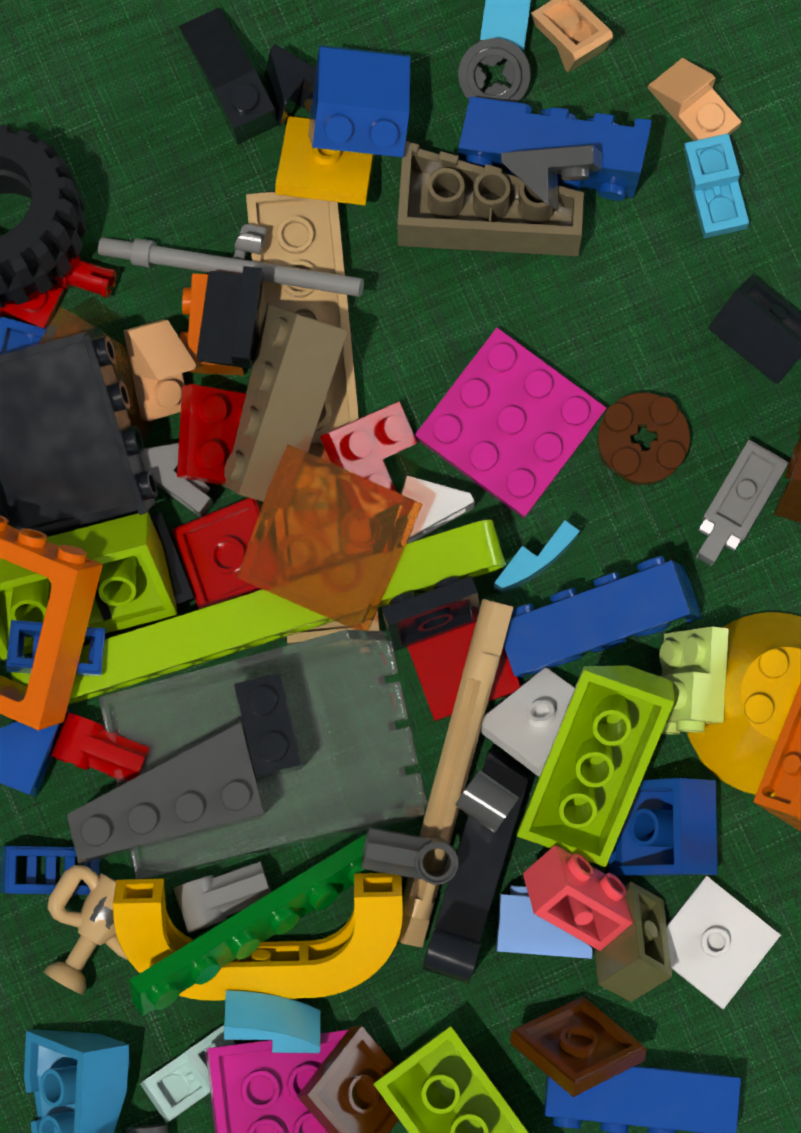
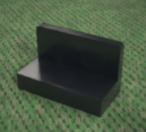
(230, 317)
(761, 328)

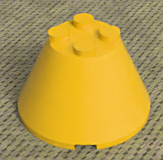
(758, 694)

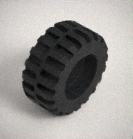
(53, 224)

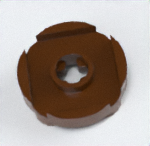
(659, 417)

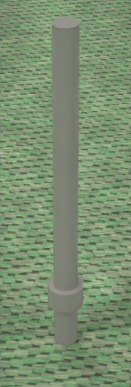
(147, 253)

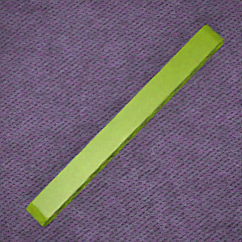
(267, 617)

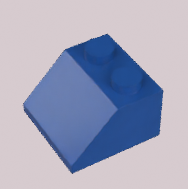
(360, 101)
(669, 830)

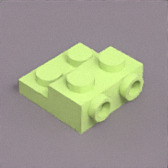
(697, 667)

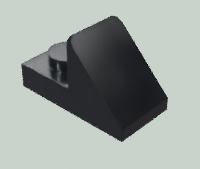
(288, 82)

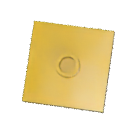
(320, 172)

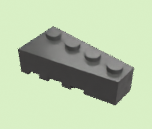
(180, 798)

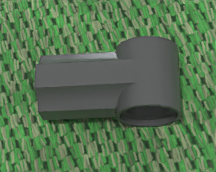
(486, 801)
(404, 855)

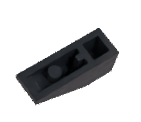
(229, 75)

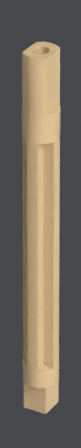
(455, 761)

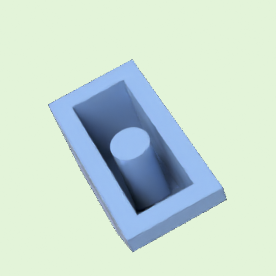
(527, 933)

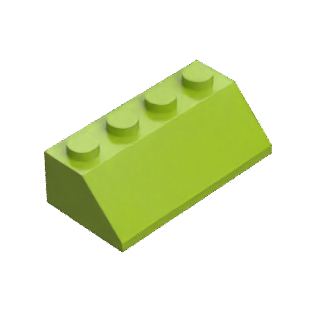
(131, 580)
(598, 761)
(446, 1091)

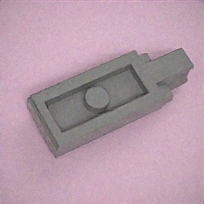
(739, 500)

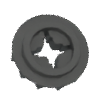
(490, 52)

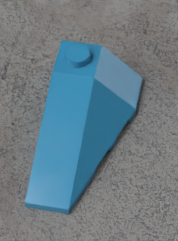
(75, 1080)

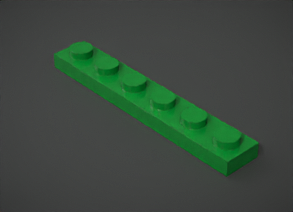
(244, 931)

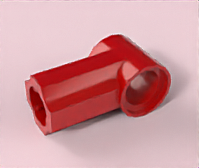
(88, 747)

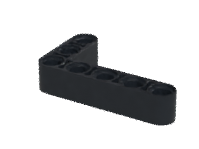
(471, 890)

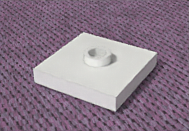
(529, 719)
(717, 942)

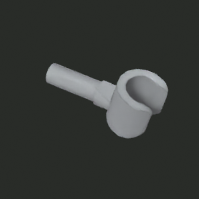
(250, 240)

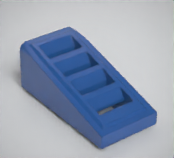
(23, 629)
(8, 878)

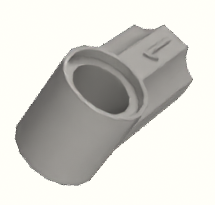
(213, 899)

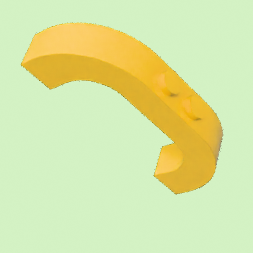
(274, 968)

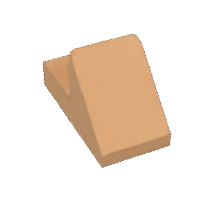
(573, 31)
(691, 100)
(157, 368)

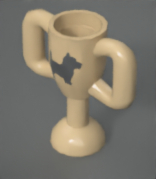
(94, 923)

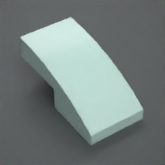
(183, 1079)

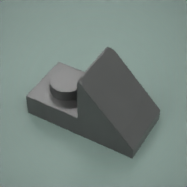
(540, 168)

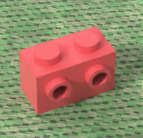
(578, 897)

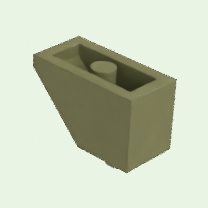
(640, 954)

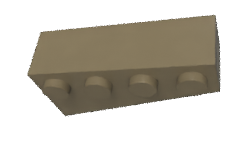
(481, 209)
(283, 396)

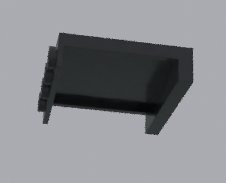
(68, 436)

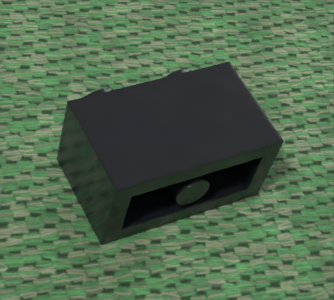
(268, 726)

